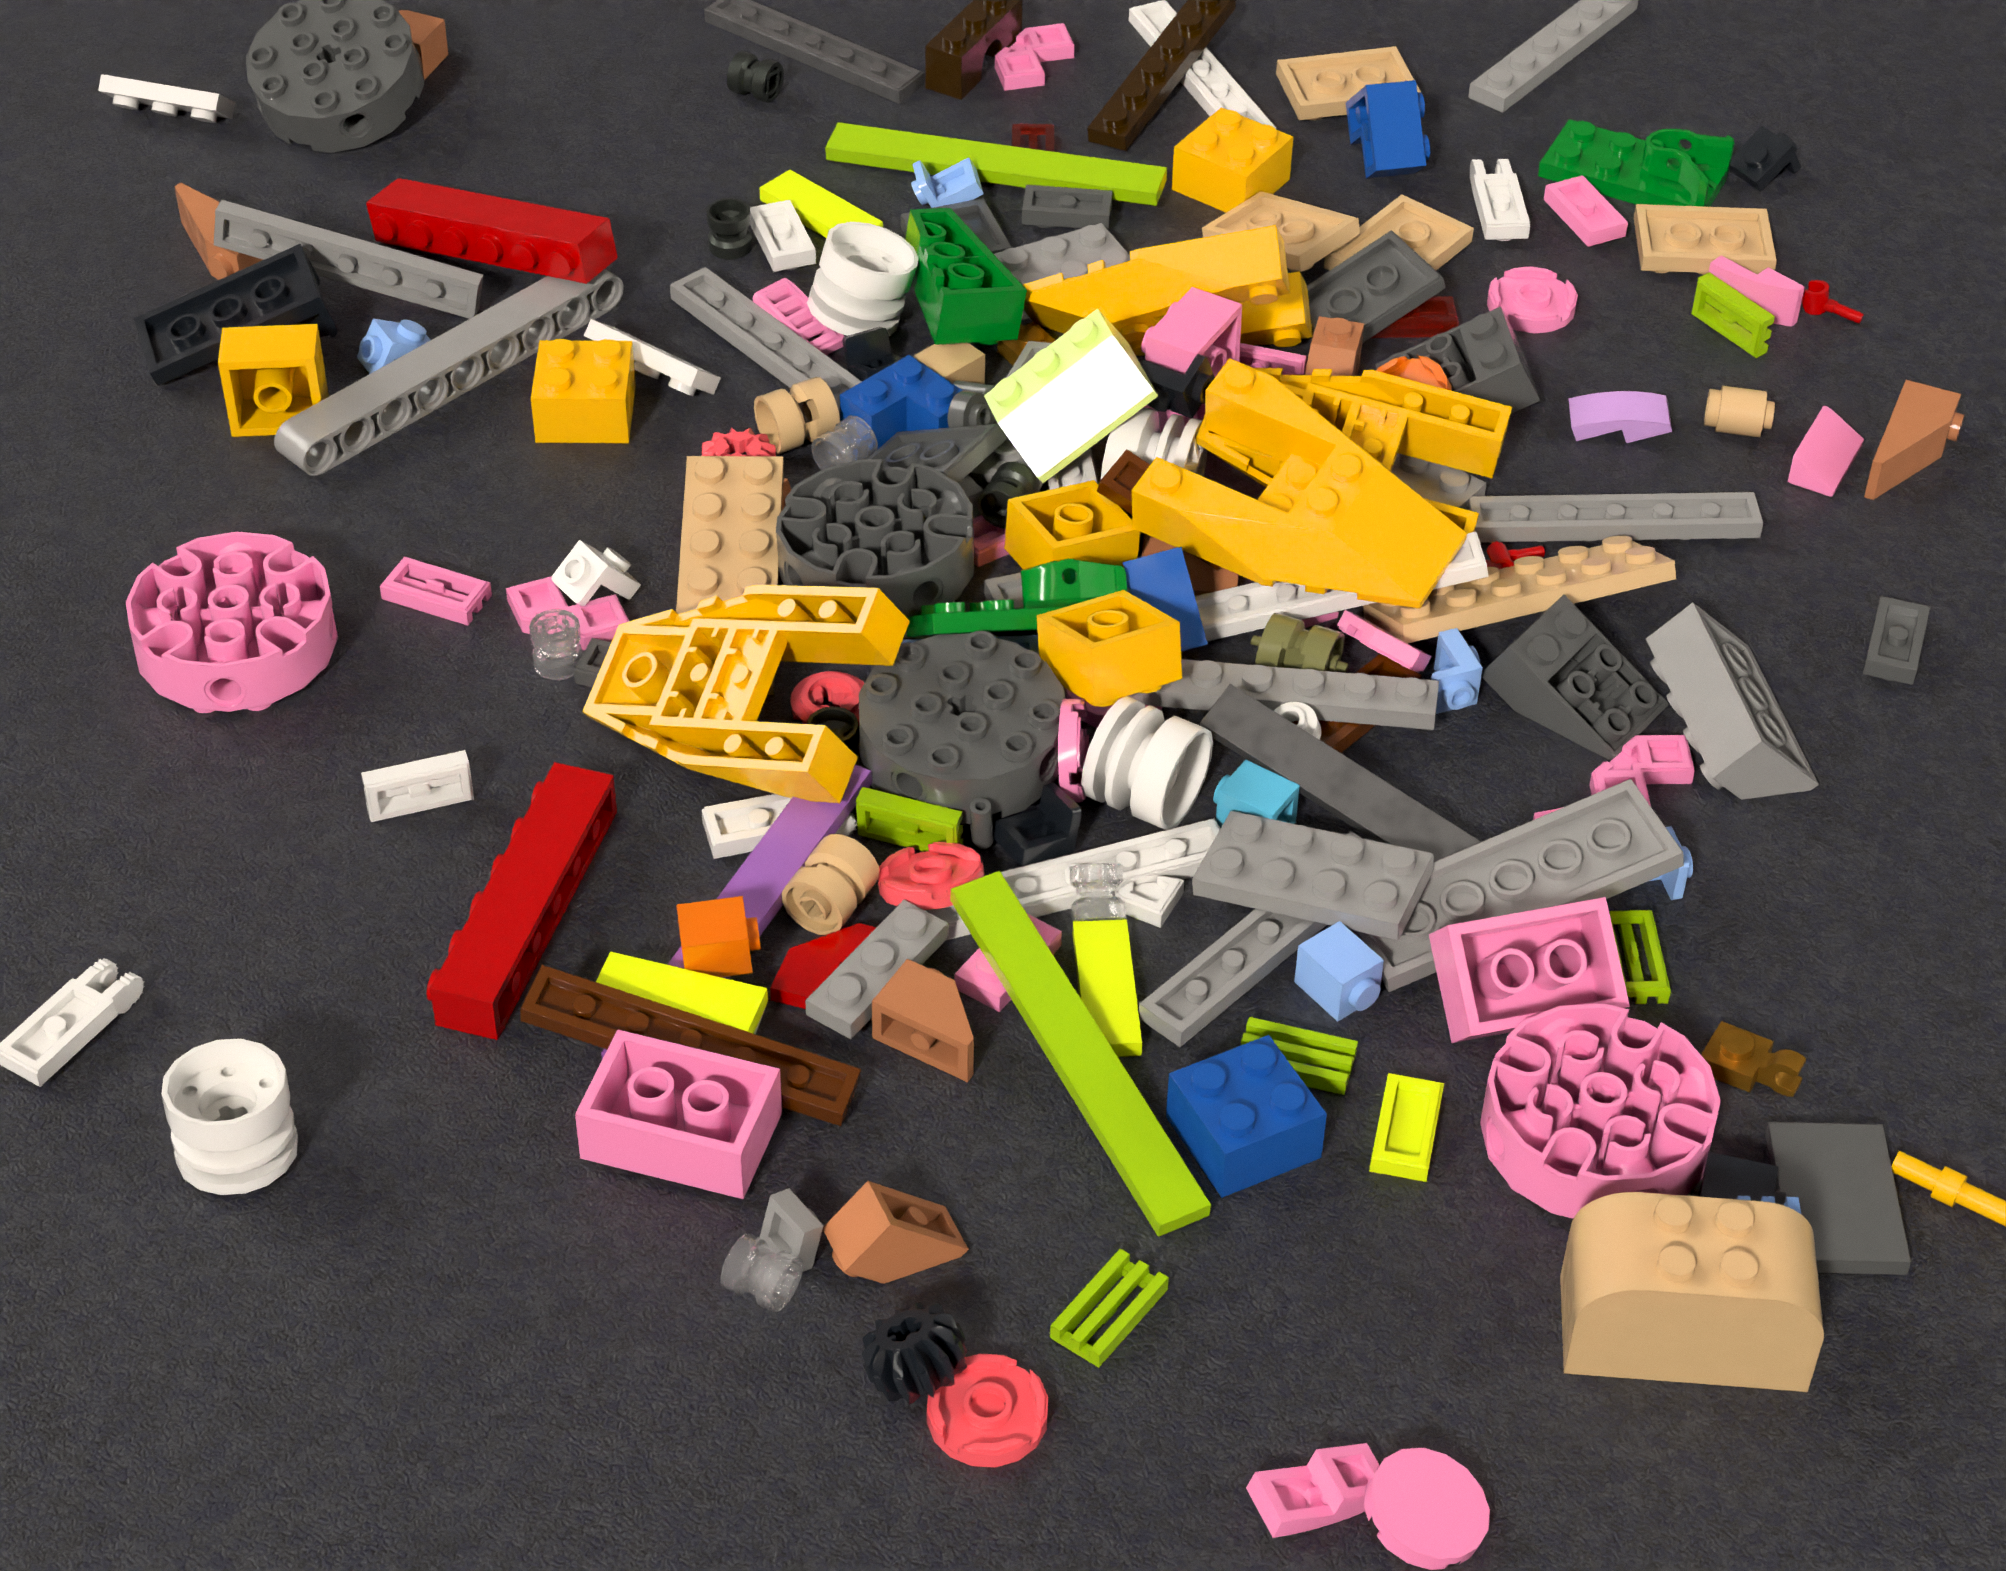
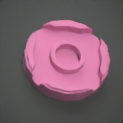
(1533, 299)
(1072, 747)
(1427, 1508)

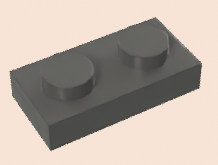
(1066, 207)
(1896, 640)

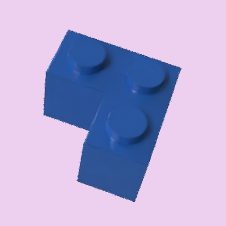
(1389, 127)
(900, 399)
(1166, 585)

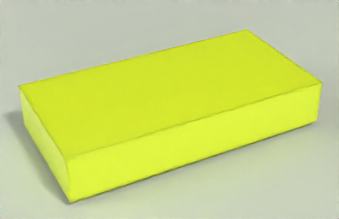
(1406, 1127)

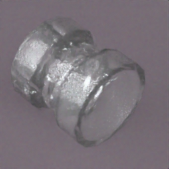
(850, 442)
(555, 636)
(1097, 891)
(761, 1272)

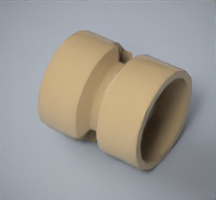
(796, 415)
(830, 884)

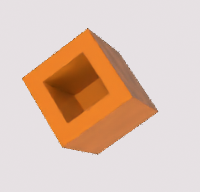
(717, 936)

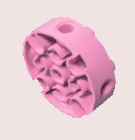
(232, 622)
(1597, 1108)

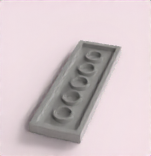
(1552, 861)

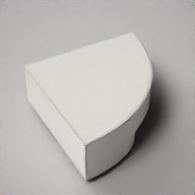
(1152, 900)

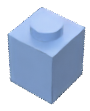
(1339, 971)

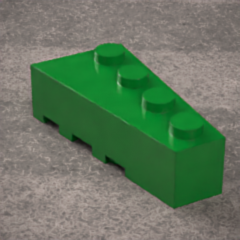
(961, 282)

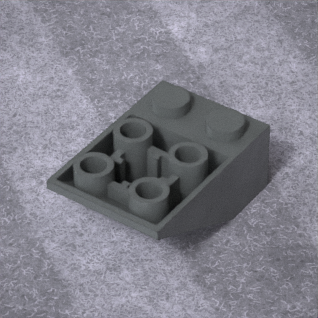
(1481, 360)
(1574, 682)

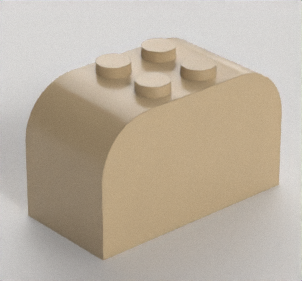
(1691, 1292)

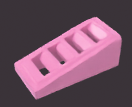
(787, 299)

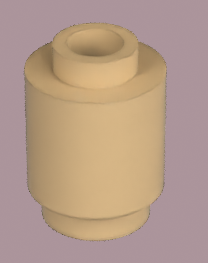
(1739, 411)

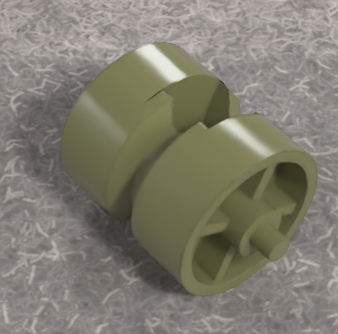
(1290, 645)

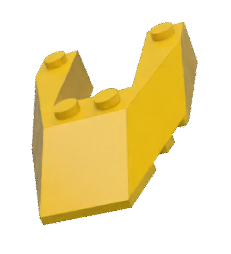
(1138, 293)
(1385, 419)
(1322, 520)
(702, 675)

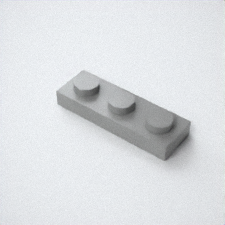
(847, 994)

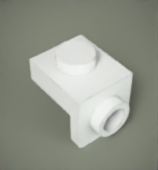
(588, 569)

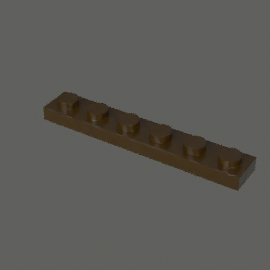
(1158, 72)

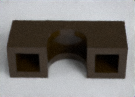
(958, 50)

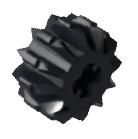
(914, 1352)

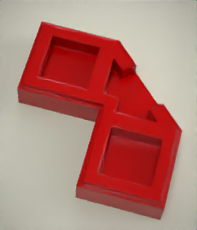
(813, 962)

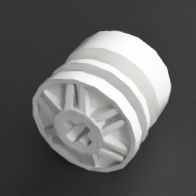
(862, 278)
(1143, 438)
(1147, 763)
(230, 1116)

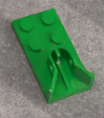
(1638, 169)
(1043, 590)

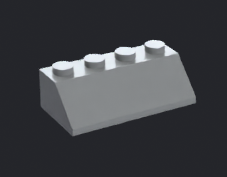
(1728, 708)

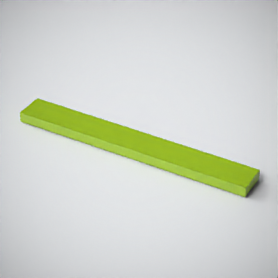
(996, 162)
(1080, 1055)

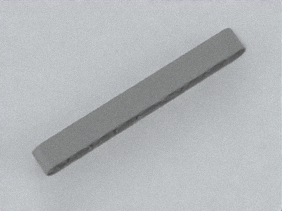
(442, 370)

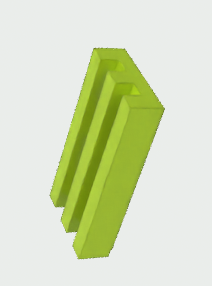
(1733, 308)
(906, 820)
(1637, 987)
(1309, 1047)
(1134, 1274)

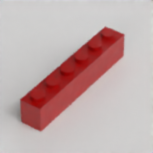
(492, 230)
(522, 901)

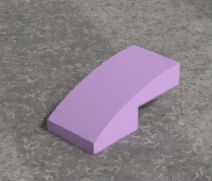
(1633, 412)

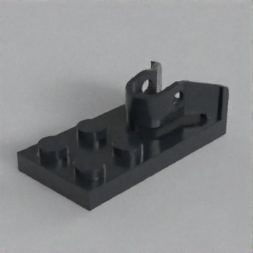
(264, 294)

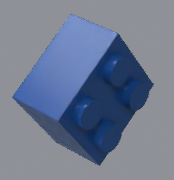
(1245, 1115)

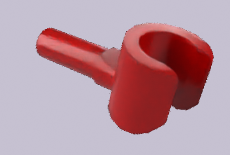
(1817, 301)
(1503, 558)

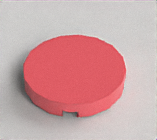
(928, 875)
(990, 1412)

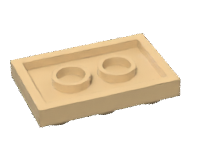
(1323, 83)
(1306, 229)
(1423, 229)
(1693, 236)

